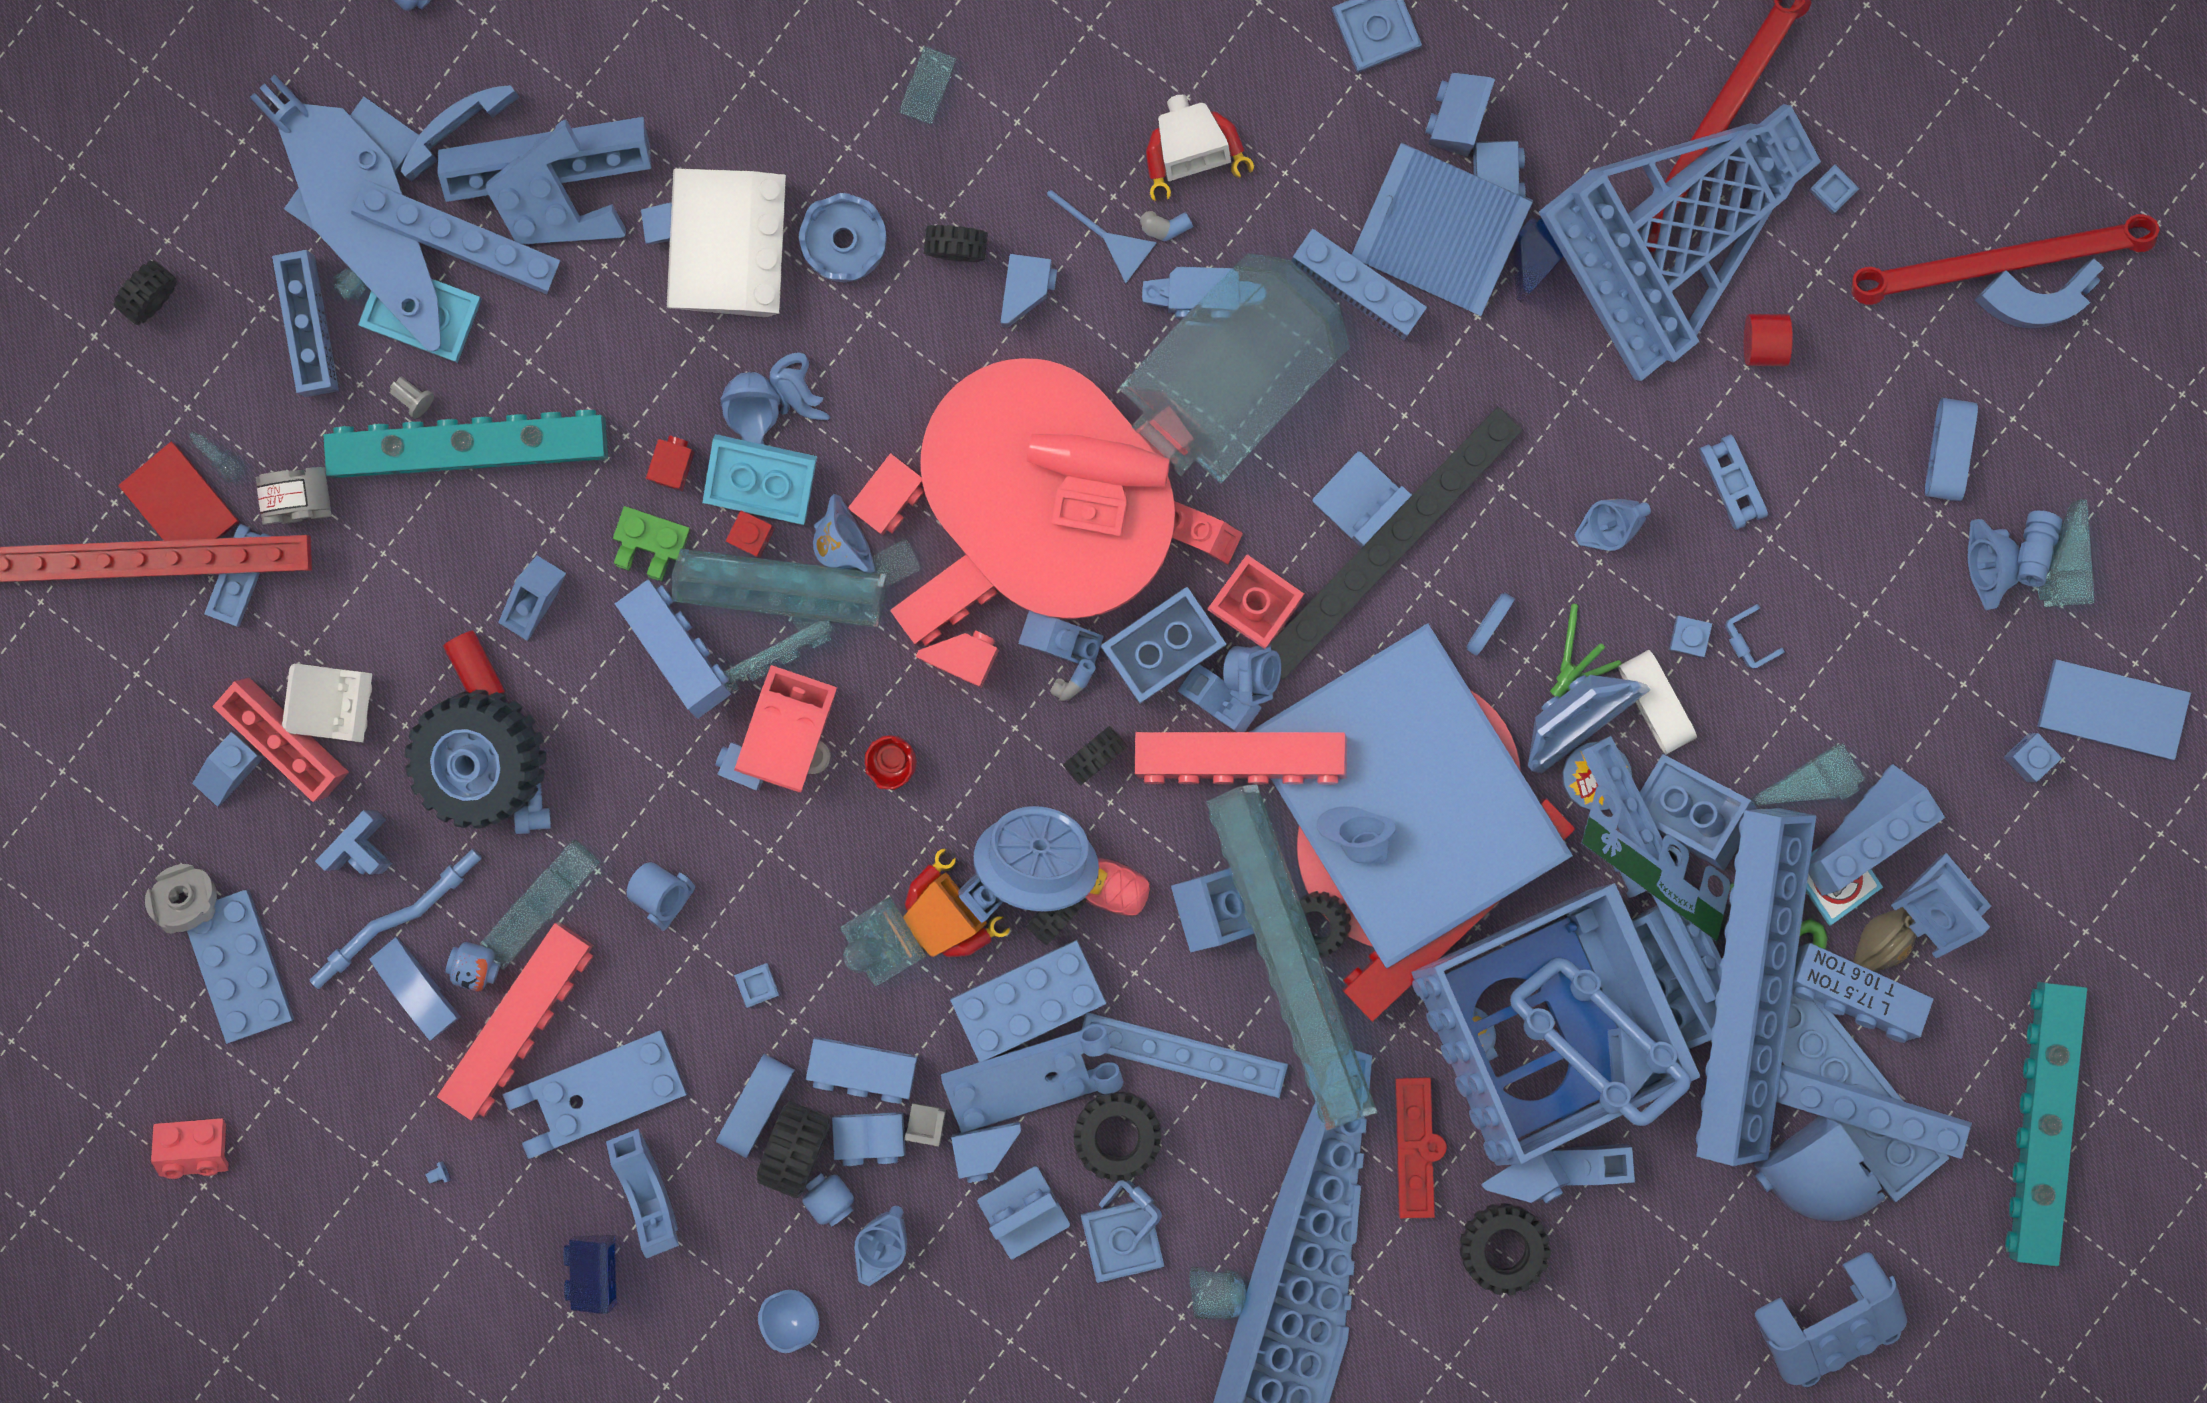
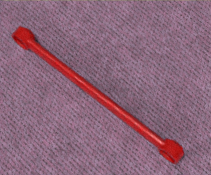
(1738, 87)
(2005, 258)

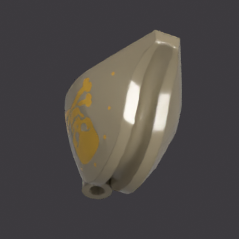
(1886, 941)

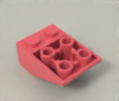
(785, 728)

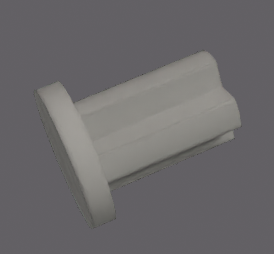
(411, 397)

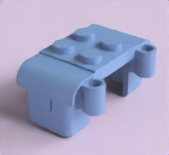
(1841, 1337)

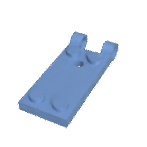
(1019, 1082)
(611, 1087)

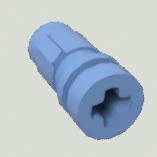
(2037, 550)

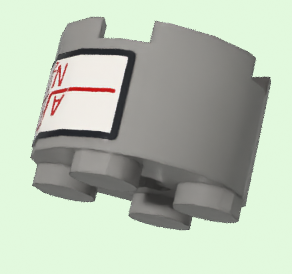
(293, 495)

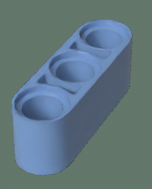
(1951, 449)
(755, 1105)

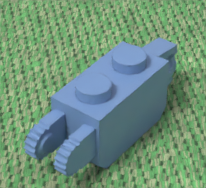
(1182, 289)

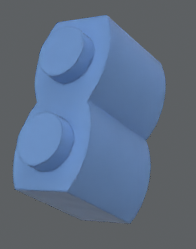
(869, 1137)

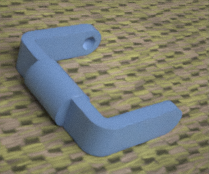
(1739, 644)
(1141, 1199)

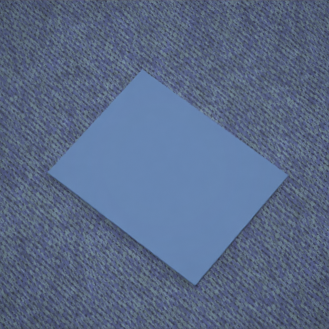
(1444, 779)

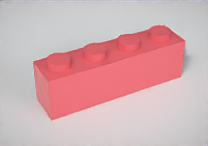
(295, 755)

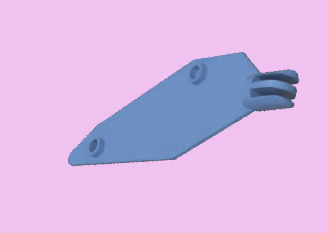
(330, 165)

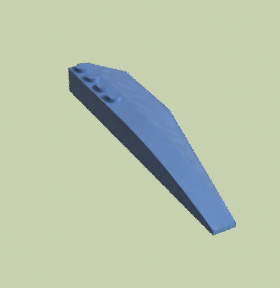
(1298, 1293)

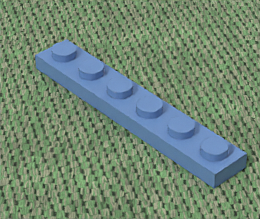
(455, 236)
(1873, 1112)

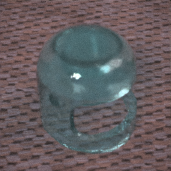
(1217, 1294)

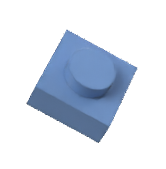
(1690, 636)

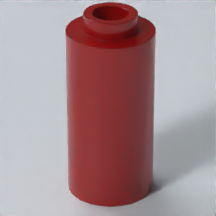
(472, 664)

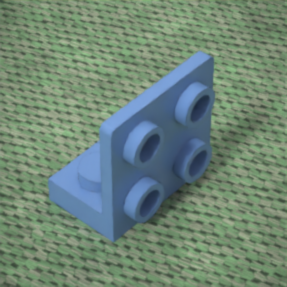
(1360, 499)

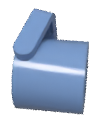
(1251, 672)
(659, 893)

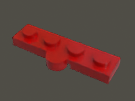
(1416, 1147)

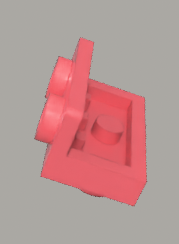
(189, 1148)

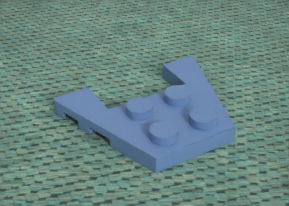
(536, 201)

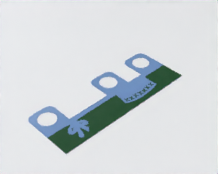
(1654, 875)

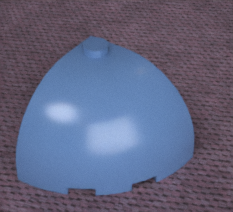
(1820, 1174)

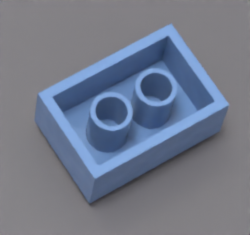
(1163, 645)

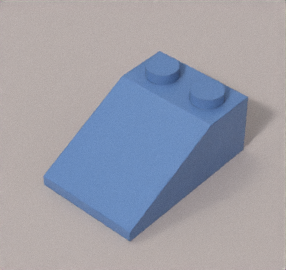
(1695, 810)

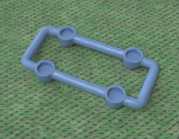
(1614, 1095)

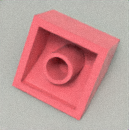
(1256, 602)
(963, 656)

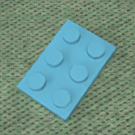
(456, 318)
(759, 479)

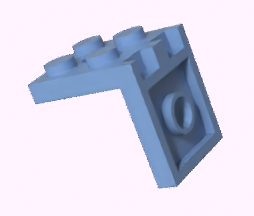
(1944, 906)

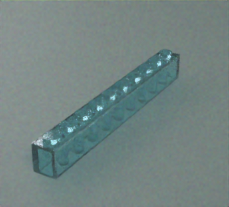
(1291, 957)

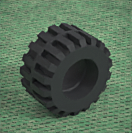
(793, 1149)
(1117, 1167)
(1526, 1270)

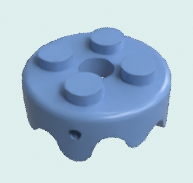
(839, 213)

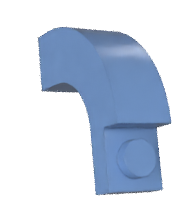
(2023, 308)
(645, 1192)

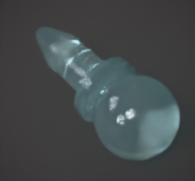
(229, 466)

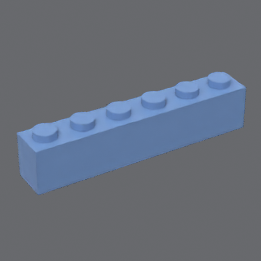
(603, 152)

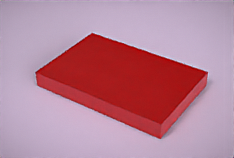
(177, 498)

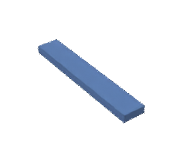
(1191, 1056)

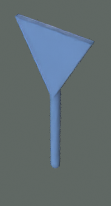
(1126, 251)

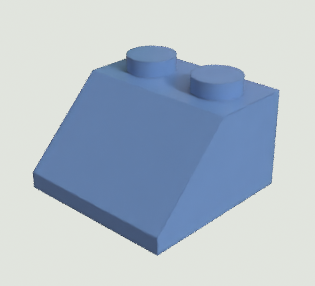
(1460, 112)
(1211, 910)

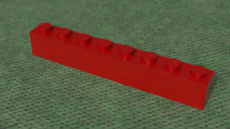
(1379, 987)

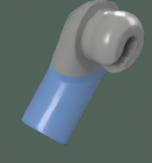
(1162, 228)
(1077, 683)

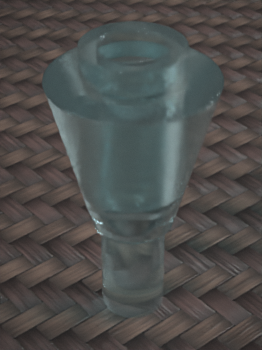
(349, 285)

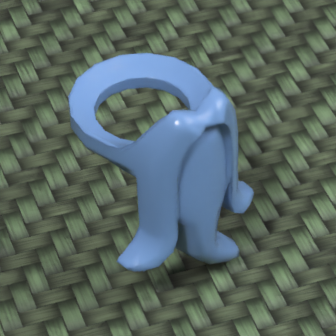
(792, 388)

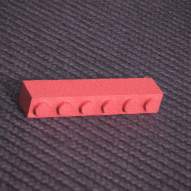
(1241, 756)
(515, 1021)

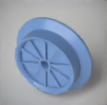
(1036, 859)

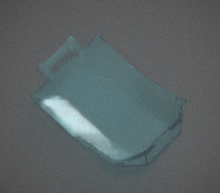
(1237, 364)

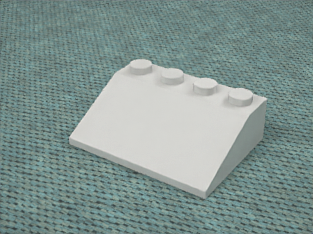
(726, 241)

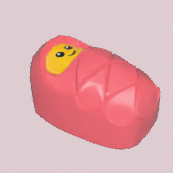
(1119, 889)

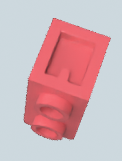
(1205, 533)

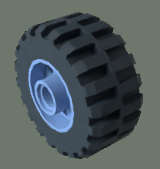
(475, 759)

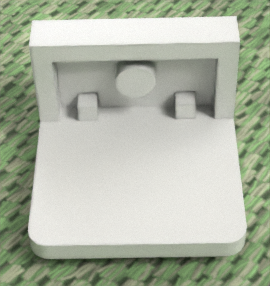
(327, 702)

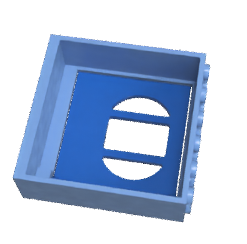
(1592, 937)

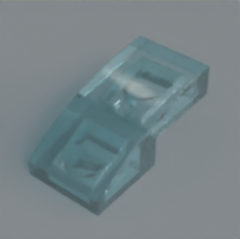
(928, 84)

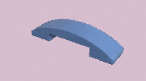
(421, 158)

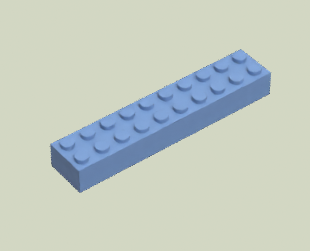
(1755, 985)

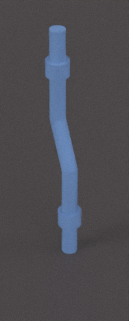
(341, 959)

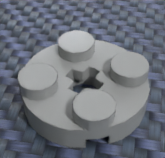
(188, 914)

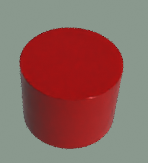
(1767, 340)

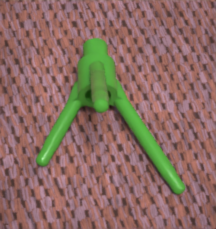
(1569, 671)

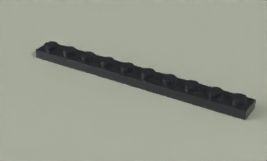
(1394, 539)

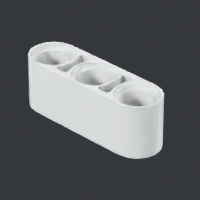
(1660, 705)

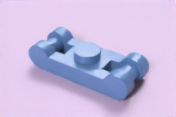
(1733, 482)

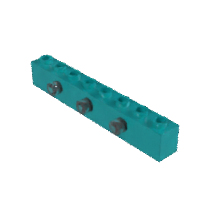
(465, 445)
(2046, 1123)

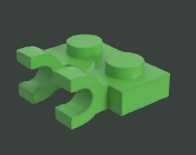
(649, 534)

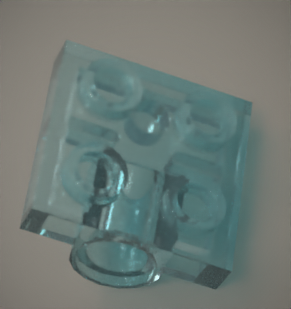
(880, 943)

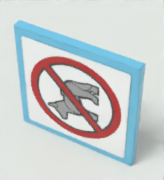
(1839, 903)

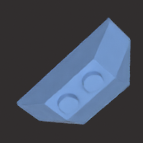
(1578, 715)

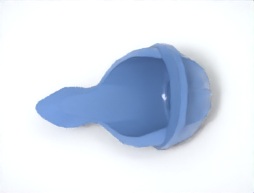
(750, 406)

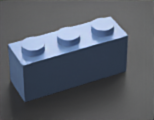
(861, 1069)

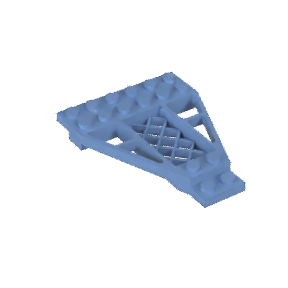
(1613, 256)

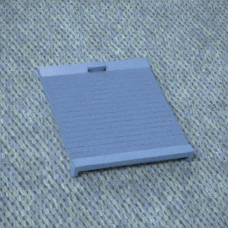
(1441, 229)

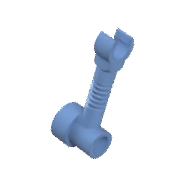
(532, 816)

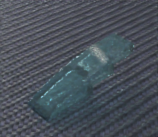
(540, 903)

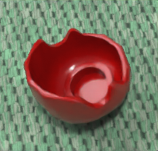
(890, 762)

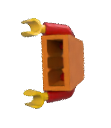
(941, 918)

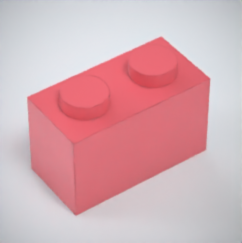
(887, 495)

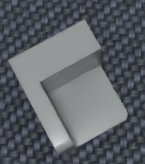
(925, 1124)

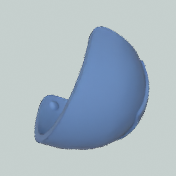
(788, 1321)

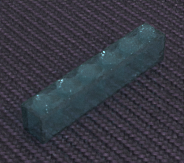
(779, 587)

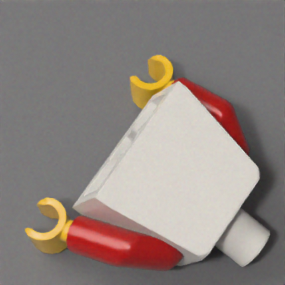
(1191, 142)

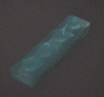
(784, 651)

